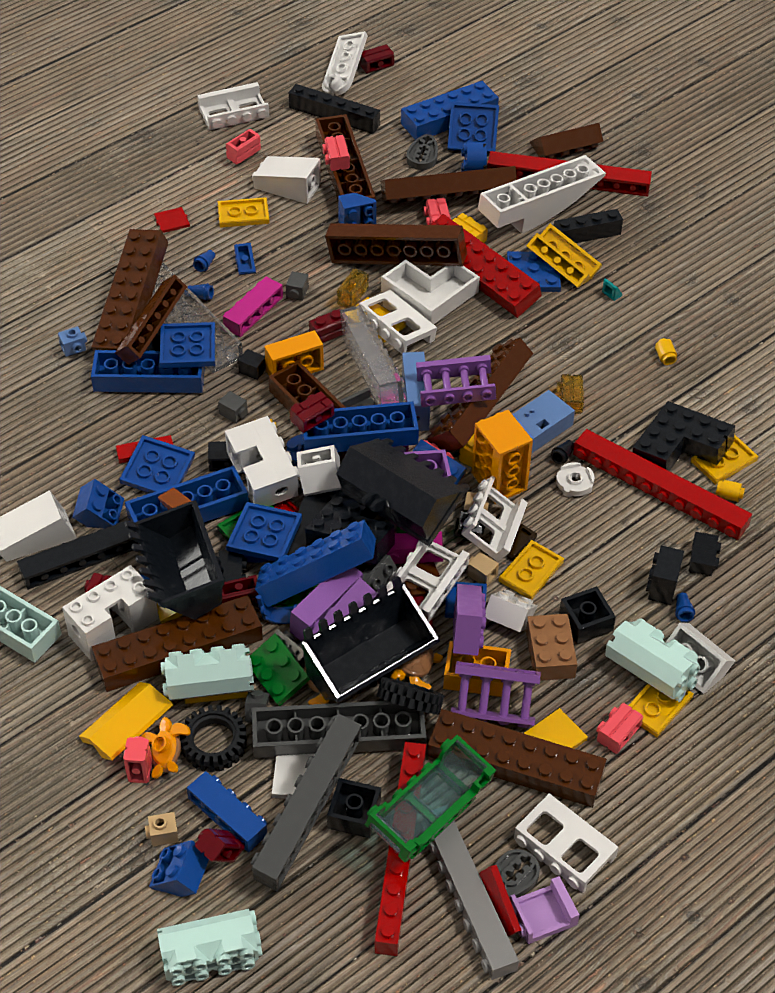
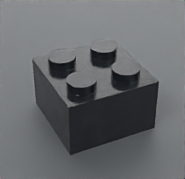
(664, 574)
(588, 614)
(350, 807)

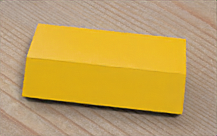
(564, 255)
(126, 719)

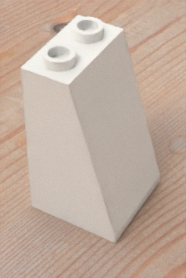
(289, 177)
(34, 527)

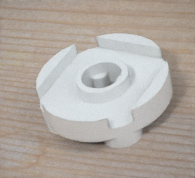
(575, 488)

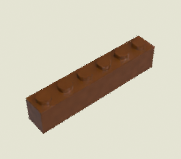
(151, 319)

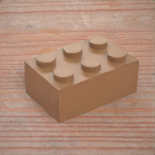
(551, 646)

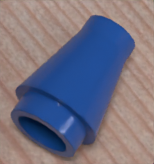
(203, 261)
(202, 291)
(684, 609)

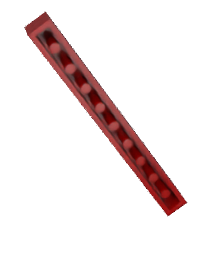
(616, 178)
(662, 484)
(397, 870)

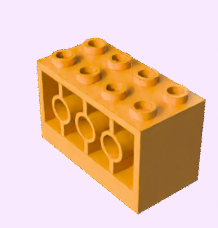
(503, 451)

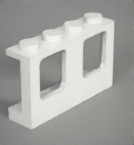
(230, 101)
(399, 312)
(502, 529)
(436, 586)
(573, 830)

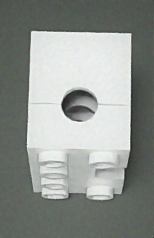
(262, 457)
(89, 614)

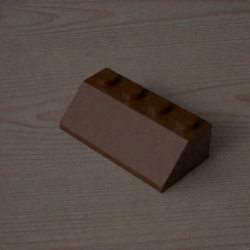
(568, 140)

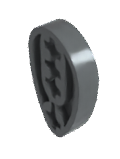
(417, 148)
(523, 882)

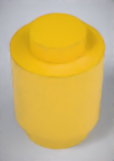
(666, 351)
(730, 490)

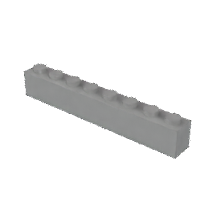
(474, 903)

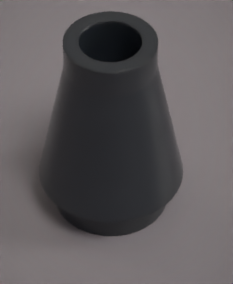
(562, 452)

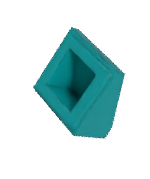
(611, 290)

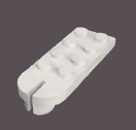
(344, 63)

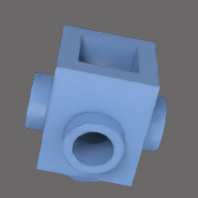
(72, 341)

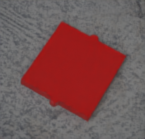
(172, 219)

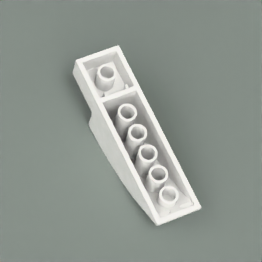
(540, 195)

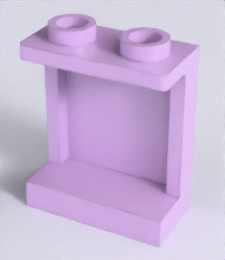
(545, 911)

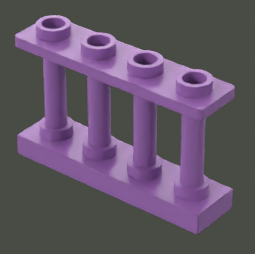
(455, 368)
(507, 676)

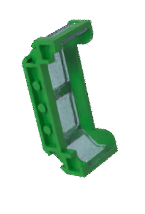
(431, 799)

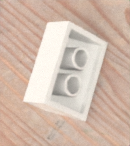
(712, 660)

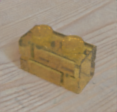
(352, 288)
(571, 391)

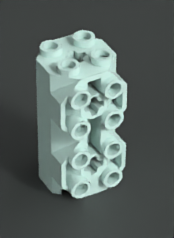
(663, 665)
(207, 673)
(209, 944)

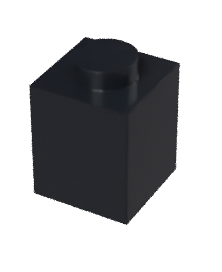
(251, 364)

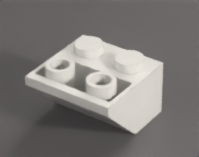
(319, 470)
(510, 610)

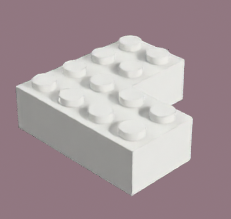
(433, 295)

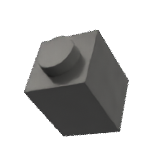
(297, 285)
(233, 407)

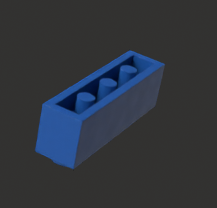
(226, 810)

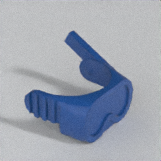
(275, 615)

